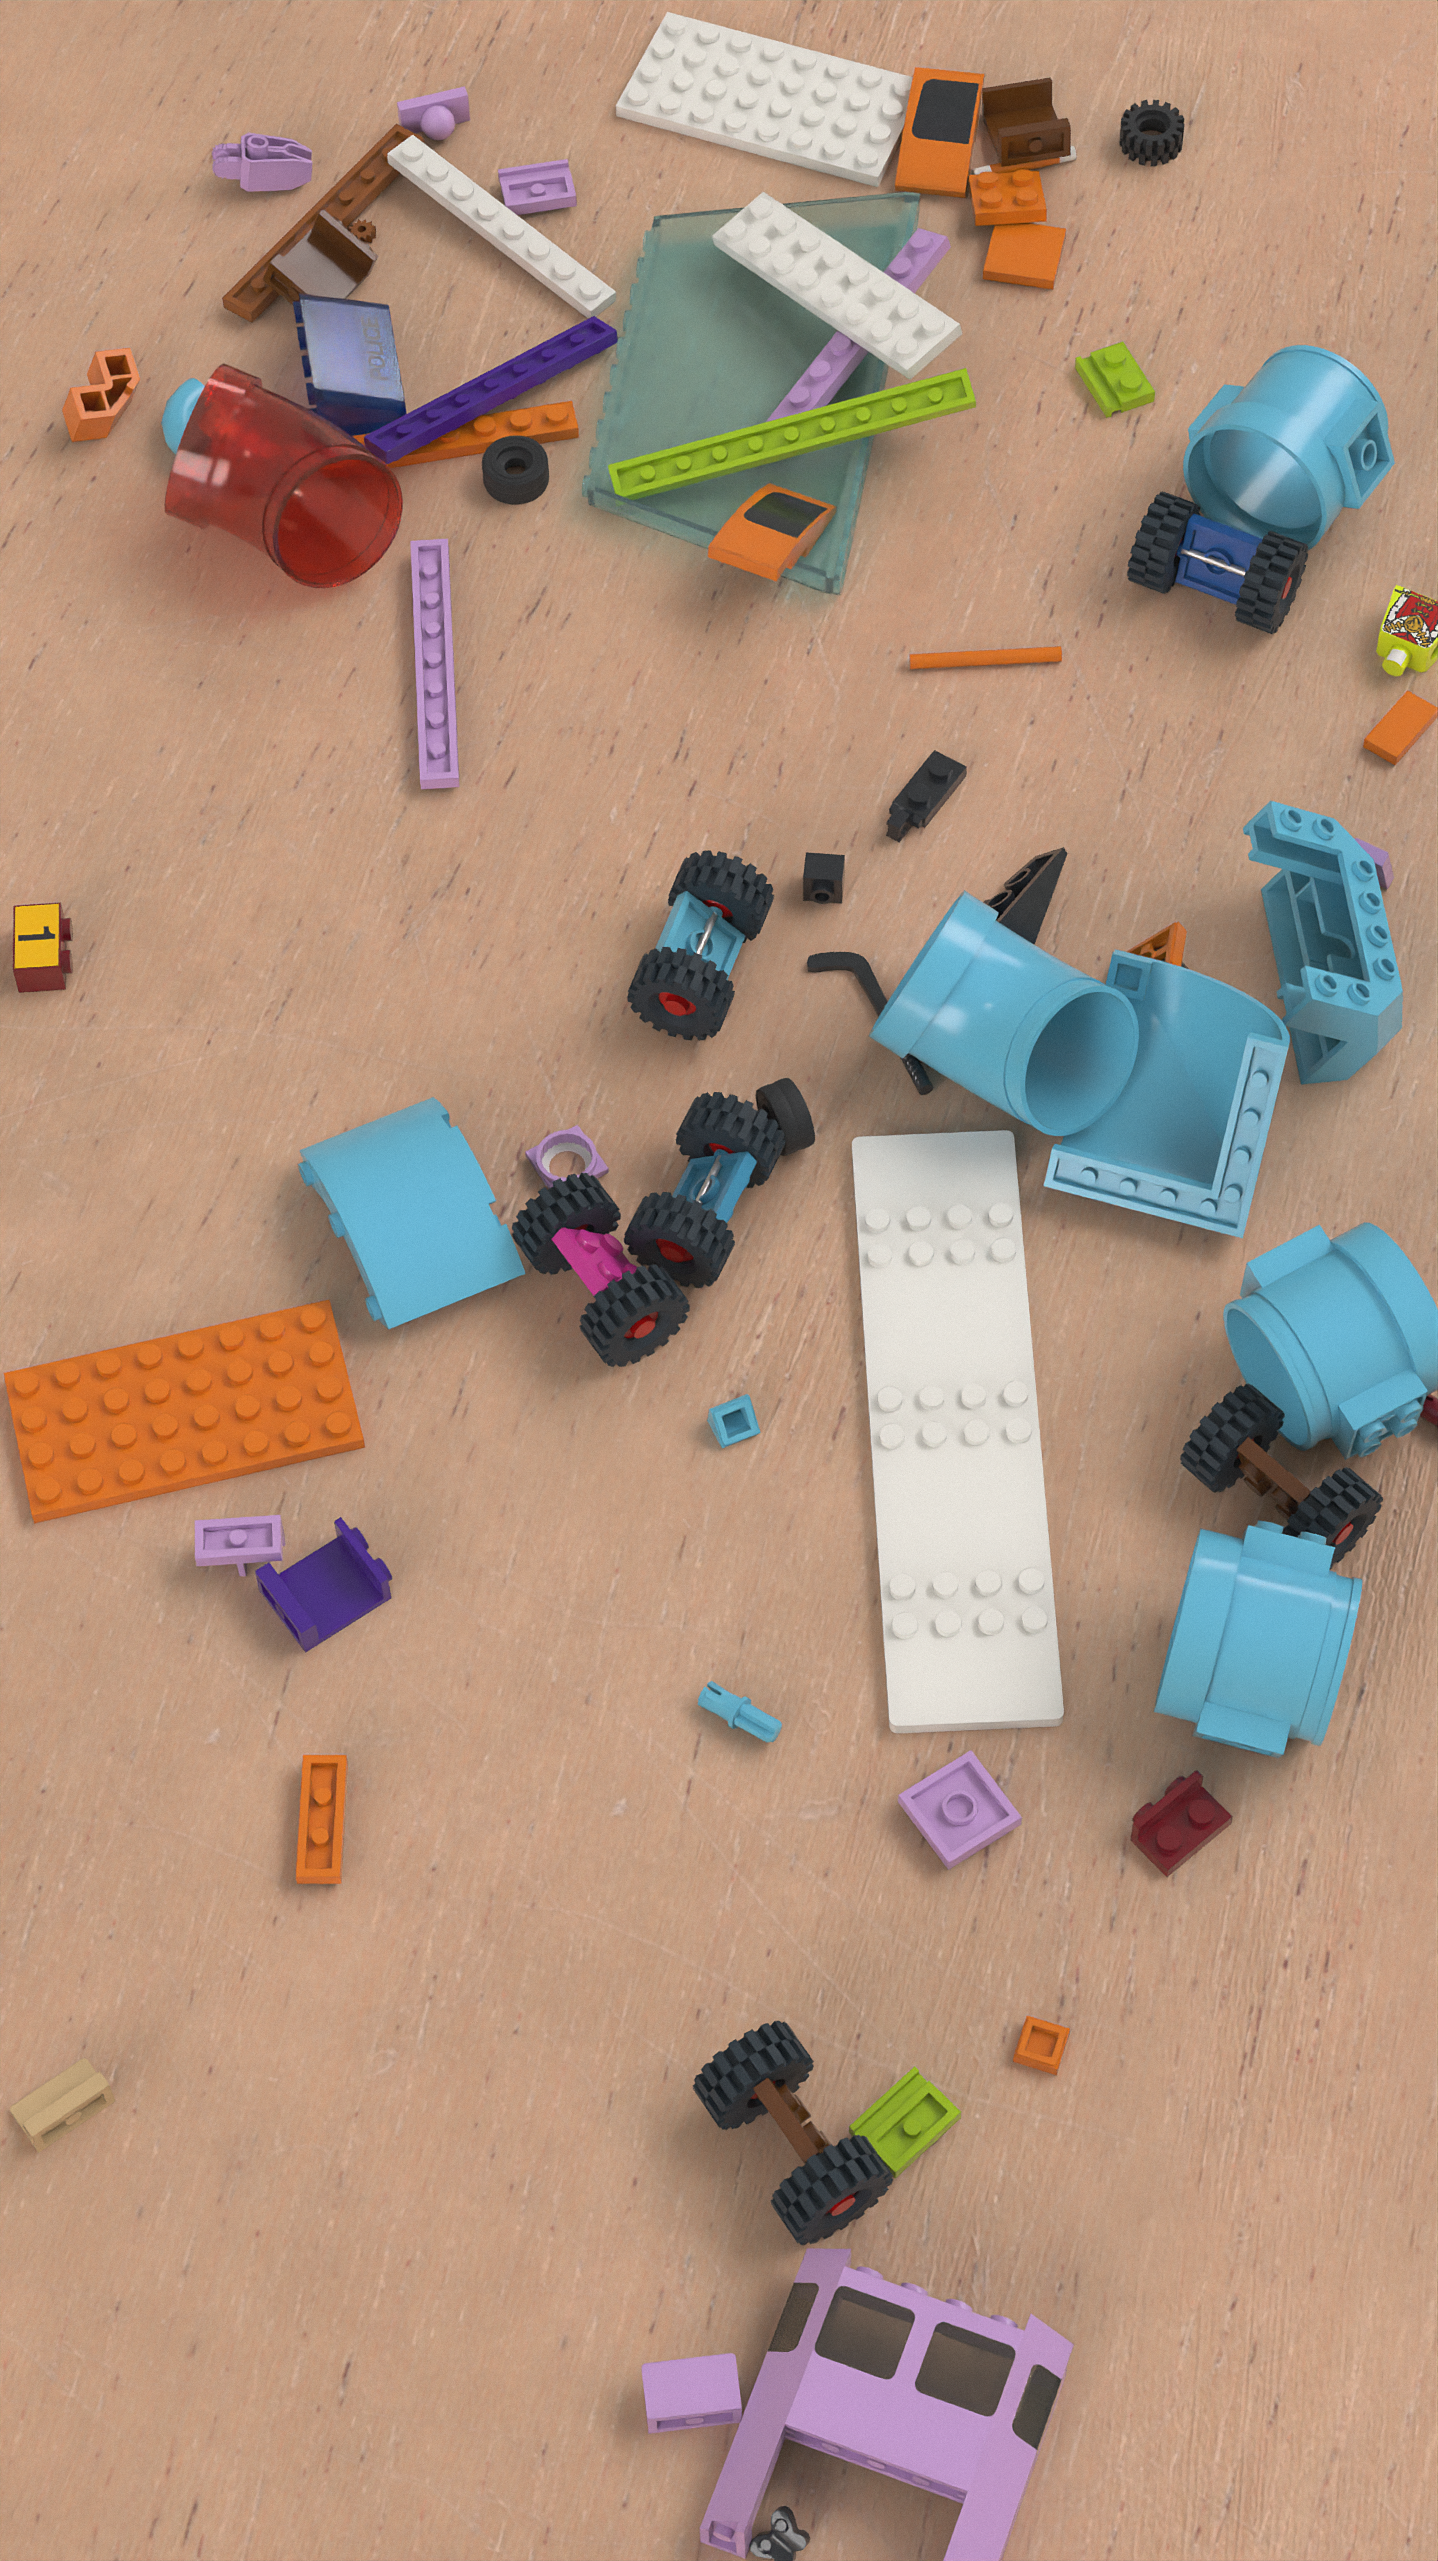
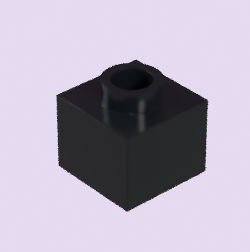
(823, 878)

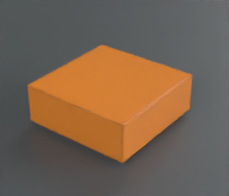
(1041, 2045)

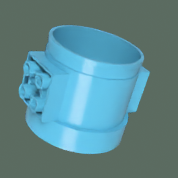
(1289, 446)
(1337, 1338)
(1259, 1639)

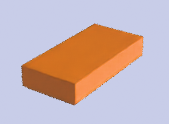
(1401, 727)

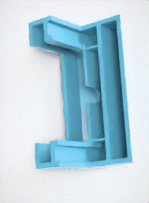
(1327, 941)

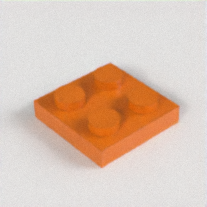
(1007, 197)

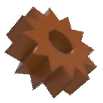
(363, 230)

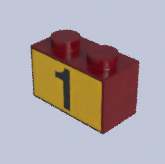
(40, 947)

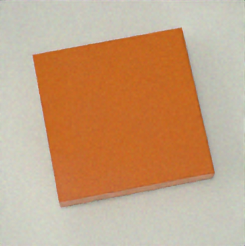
(1025, 254)

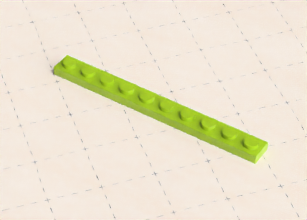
(793, 435)

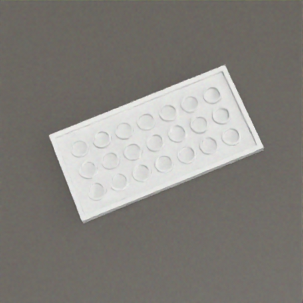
(769, 99)

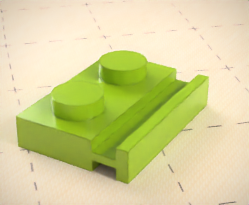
(1115, 379)
(906, 2121)

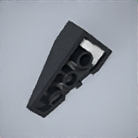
(1029, 894)

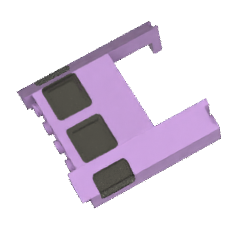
(900, 2391)

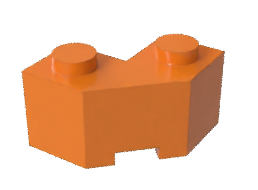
(96, 408)

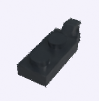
(924, 794)

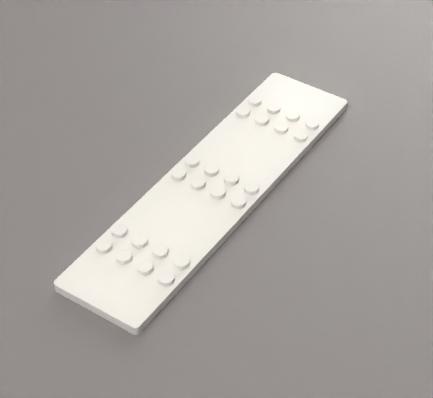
(955, 1435)

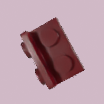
(1178, 1823)

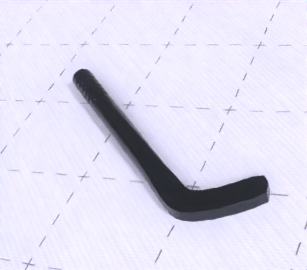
(860, 967)

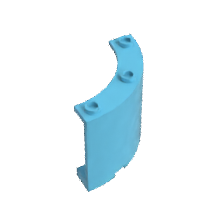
(412, 1212)

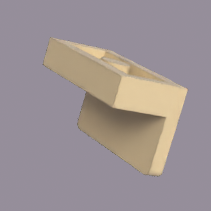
(62, 2104)

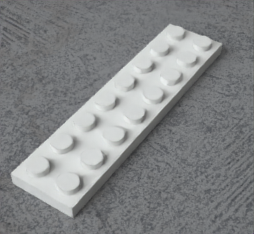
(837, 285)

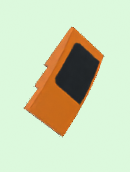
(939, 132)
(771, 531)

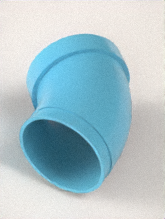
(1012, 1023)

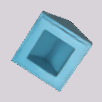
(733, 1421)

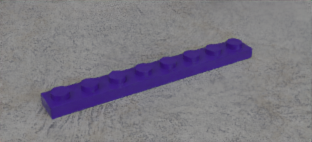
(490, 390)

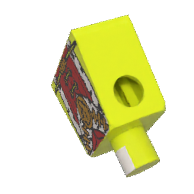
(1409, 632)

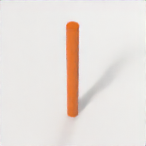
(985, 657)

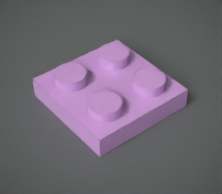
(959, 1809)

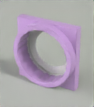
(561, 1141)

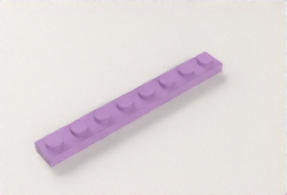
(841, 353)
(434, 664)

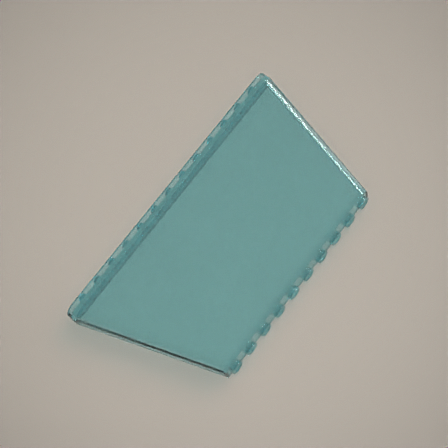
(719, 354)

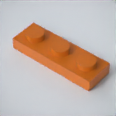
(322, 1819)

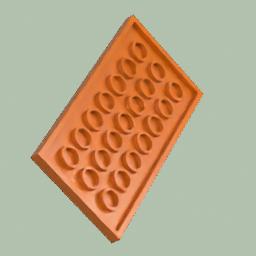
(182, 1411)

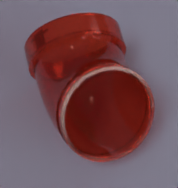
(283, 482)

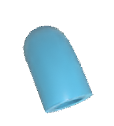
(178, 411)

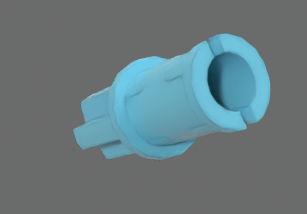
(739, 1712)

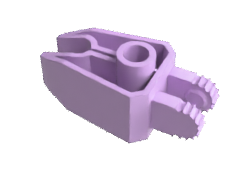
(264, 163)

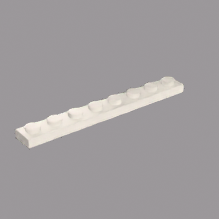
(501, 227)

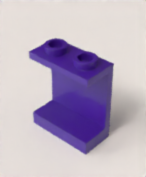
(327, 1587)

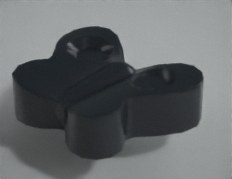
(782, 2539)

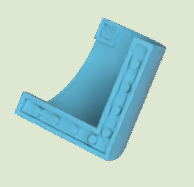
(1195, 1107)

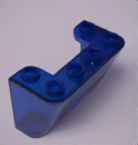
(350, 362)

